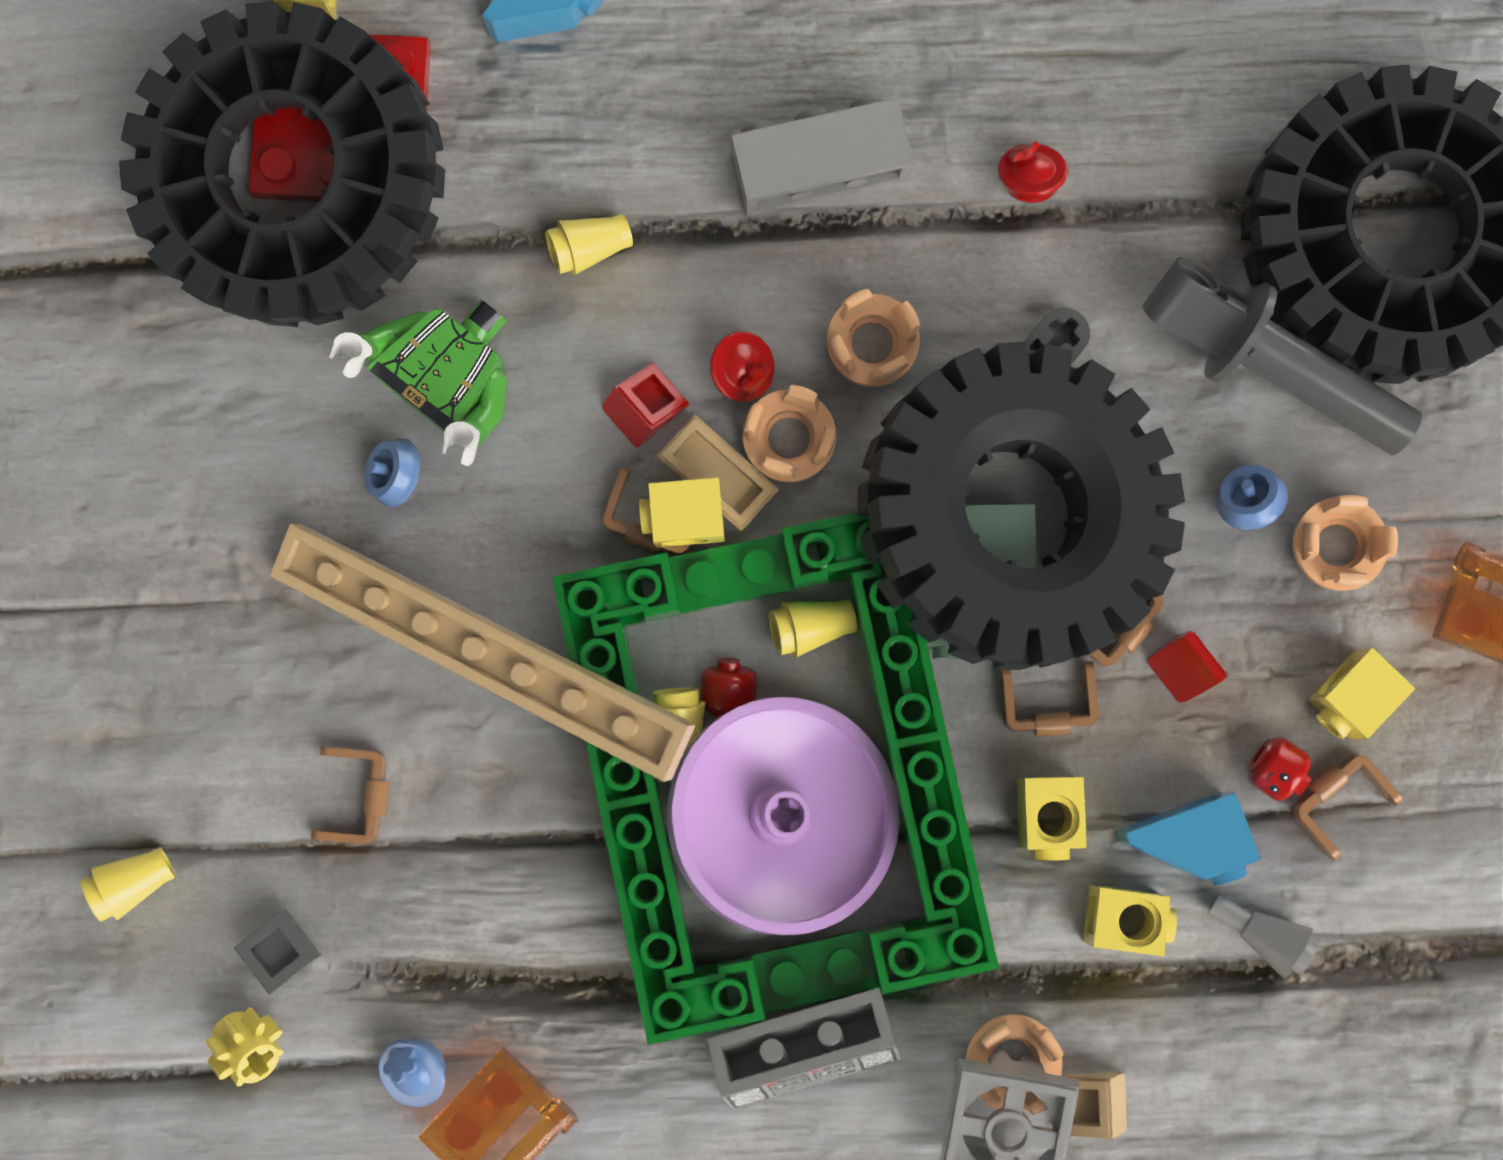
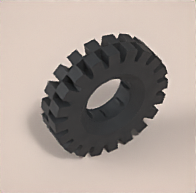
(378, 182)
(1308, 239)
(1098, 459)

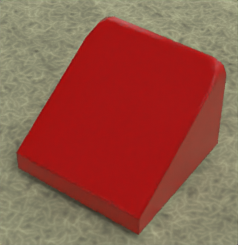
(644, 404)
(1186, 666)

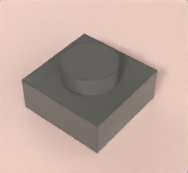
(277, 951)

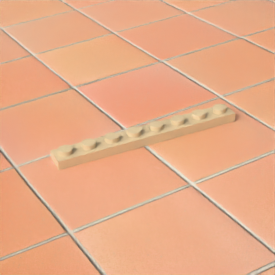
(483, 652)

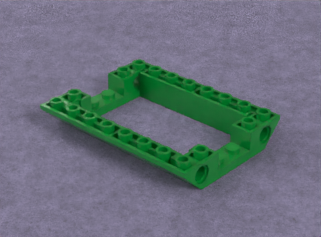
(953, 928)

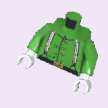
(438, 370)

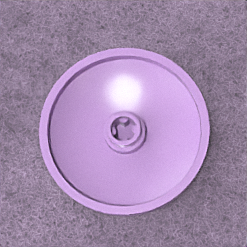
(783, 816)

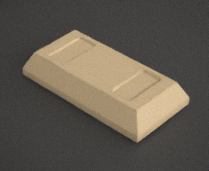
(703, 454)

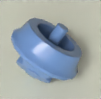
(392, 471)
(1251, 497)
(412, 1071)

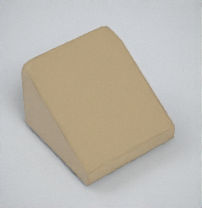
(1100, 1105)

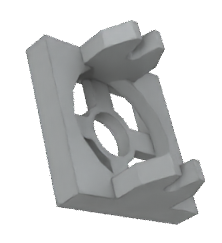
(977, 1077)

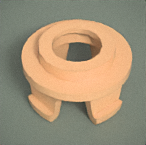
(867, 308)
(793, 403)
(1373, 541)
(1023, 1029)

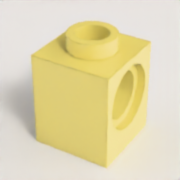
(683, 512)
(1360, 695)
(1069, 795)
(1103, 916)

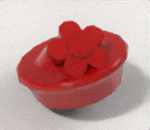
(1032, 172)
(742, 366)

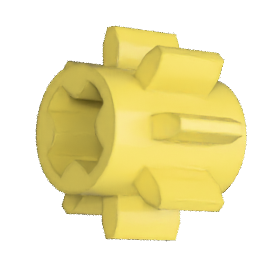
(244, 1047)

